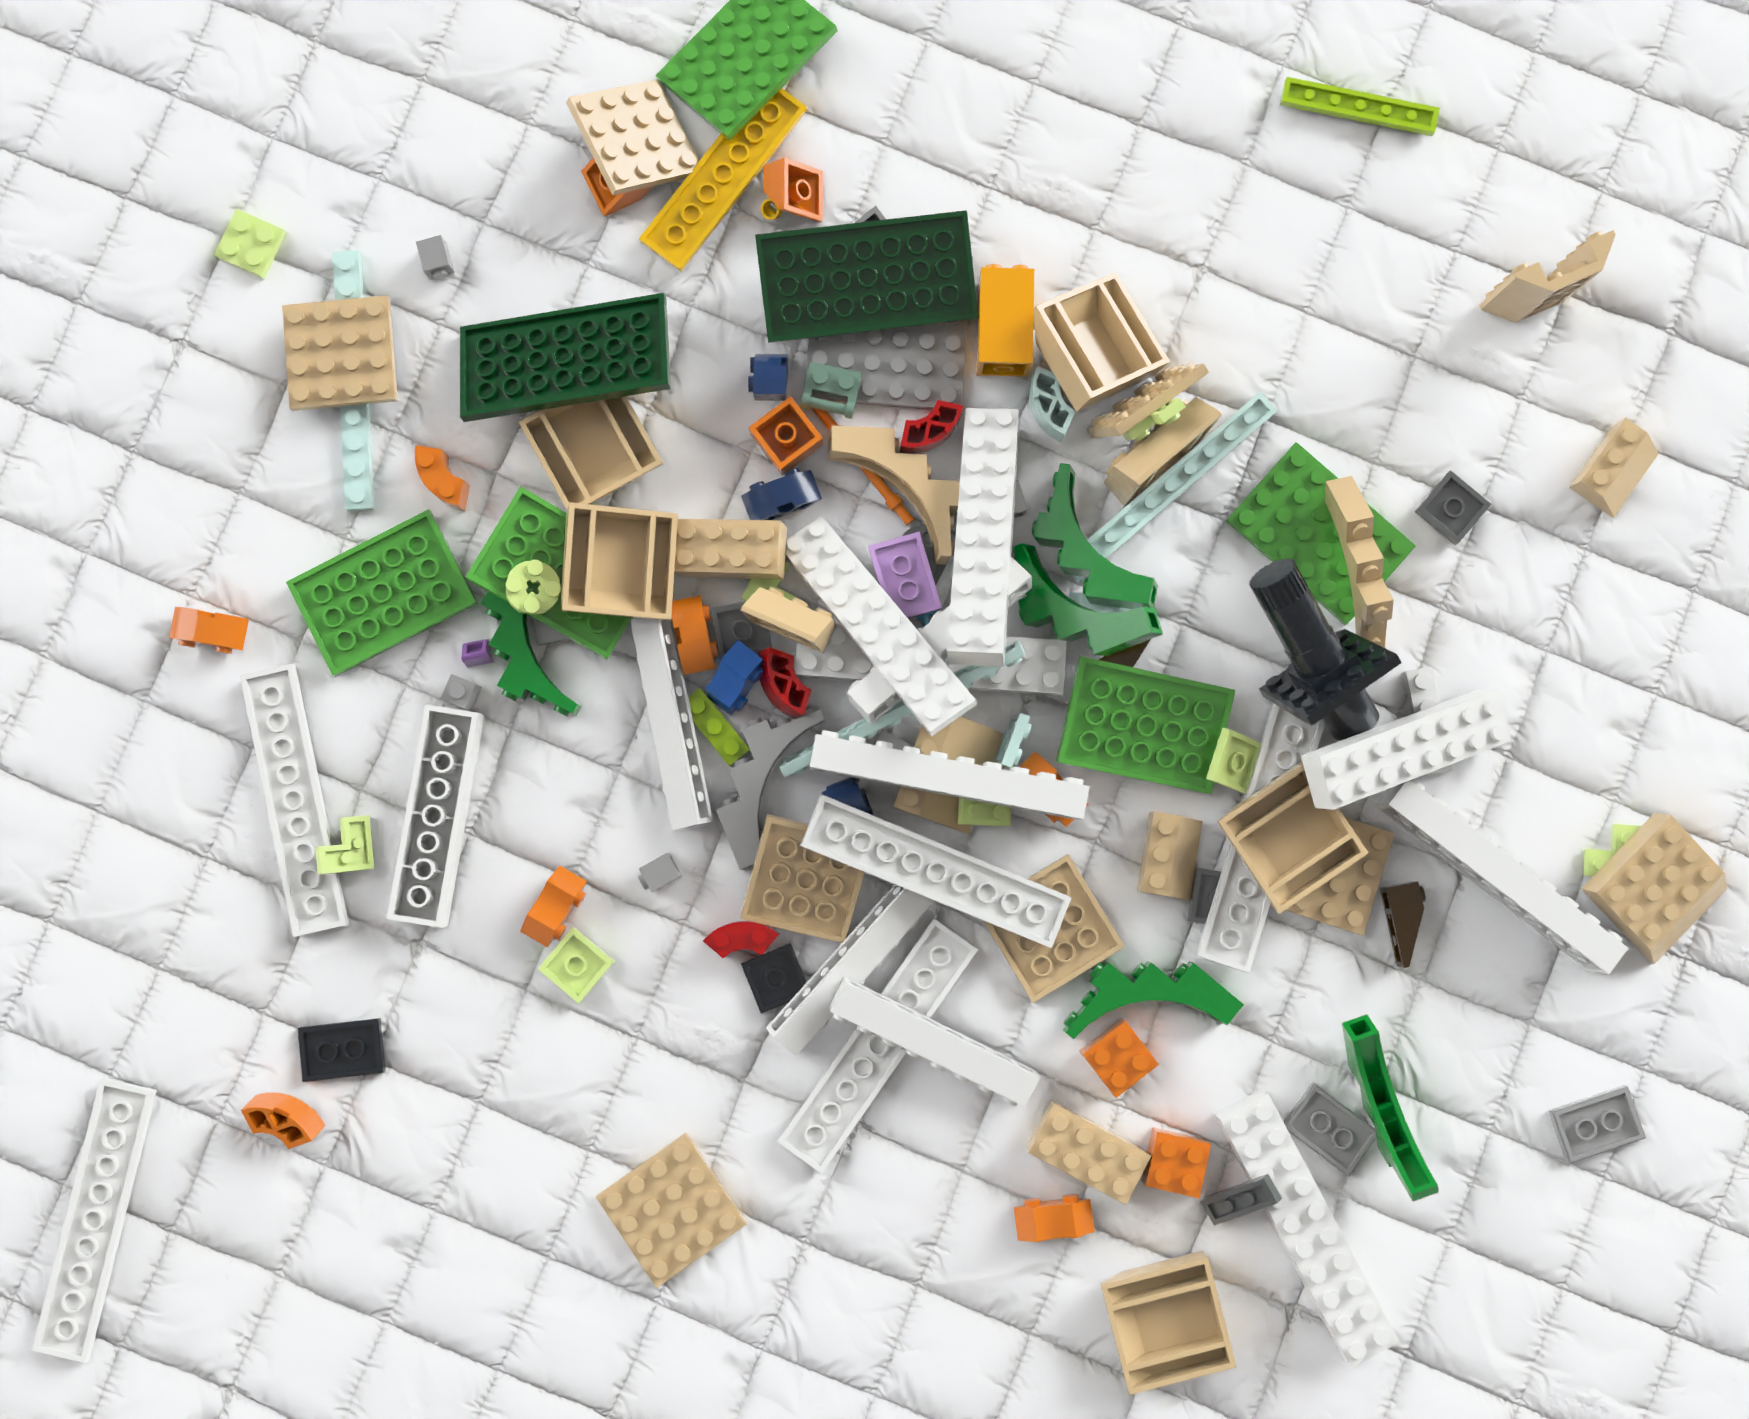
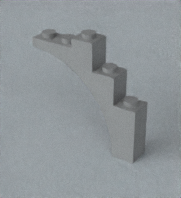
(741, 817)

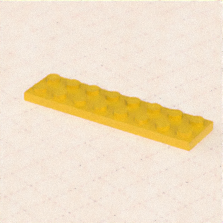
(720, 181)

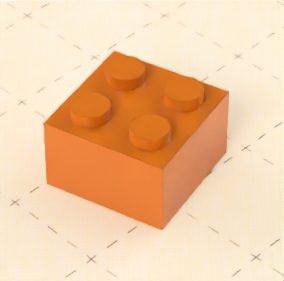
(786, 435)
(1119, 1057)
(1176, 1162)

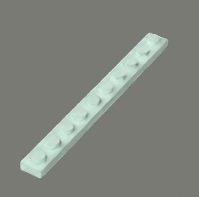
(355, 418)
(1181, 476)
(798, 761)

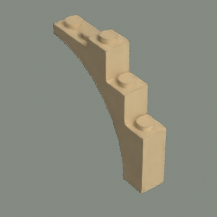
(878, 452)
(1363, 558)

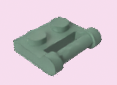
(833, 382)

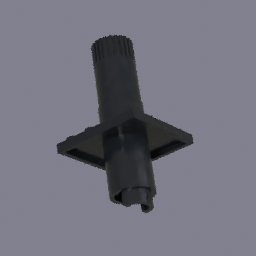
(1326, 666)

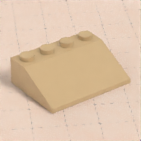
(957, 739)

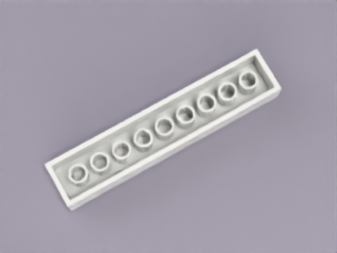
(983, 538)
(1037, 674)
(949, 777)
(1502, 876)
(1308, 1230)

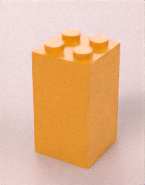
(1005, 321)

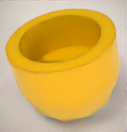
(768, 211)

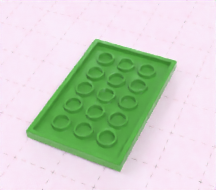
(745, 59)
(1291, 520)
(537, 532)
(381, 593)
(1143, 724)

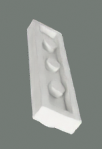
(1423, 695)

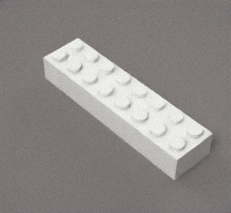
(1405, 749)
(435, 816)

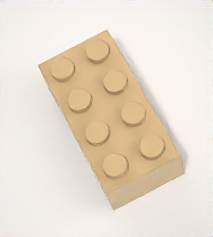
(730, 548)
(1088, 1152)

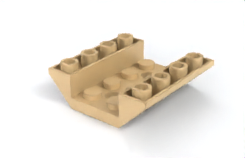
(1530, 292)

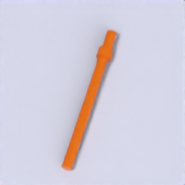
(893, 500)

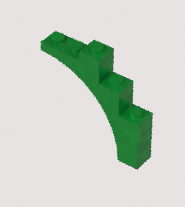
(1106, 582)
(1072, 621)
(523, 670)
(1149, 983)
(1382, 1106)

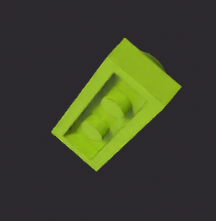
(716, 728)

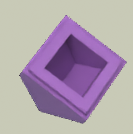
(476, 653)

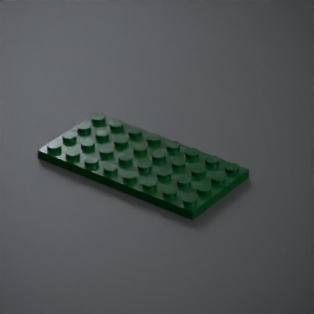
(867, 276)
(564, 357)

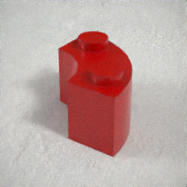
(931, 430)
(782, 684)
(741, 935)

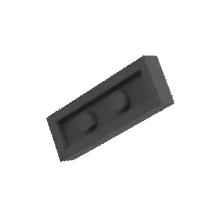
(1241, 1199)

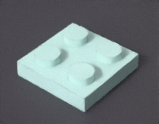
(1016, 731)

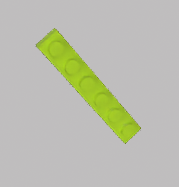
(1359, 106)

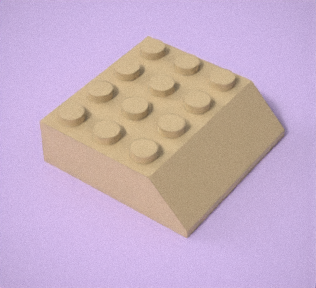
(1096, 341)
(591, 448)
(1160, 450)
(618, 561)
(1290, 841)
(1656, 885)
(1167, 1322)

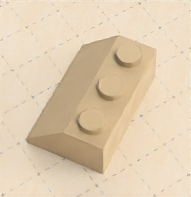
(1615, 467)
(790, 618)
(1169, 855)

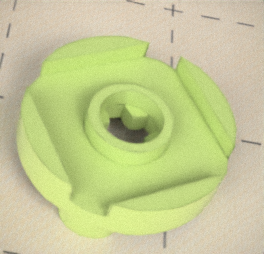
(530, 602)

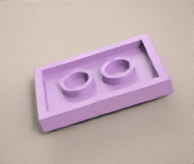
(906, 574)

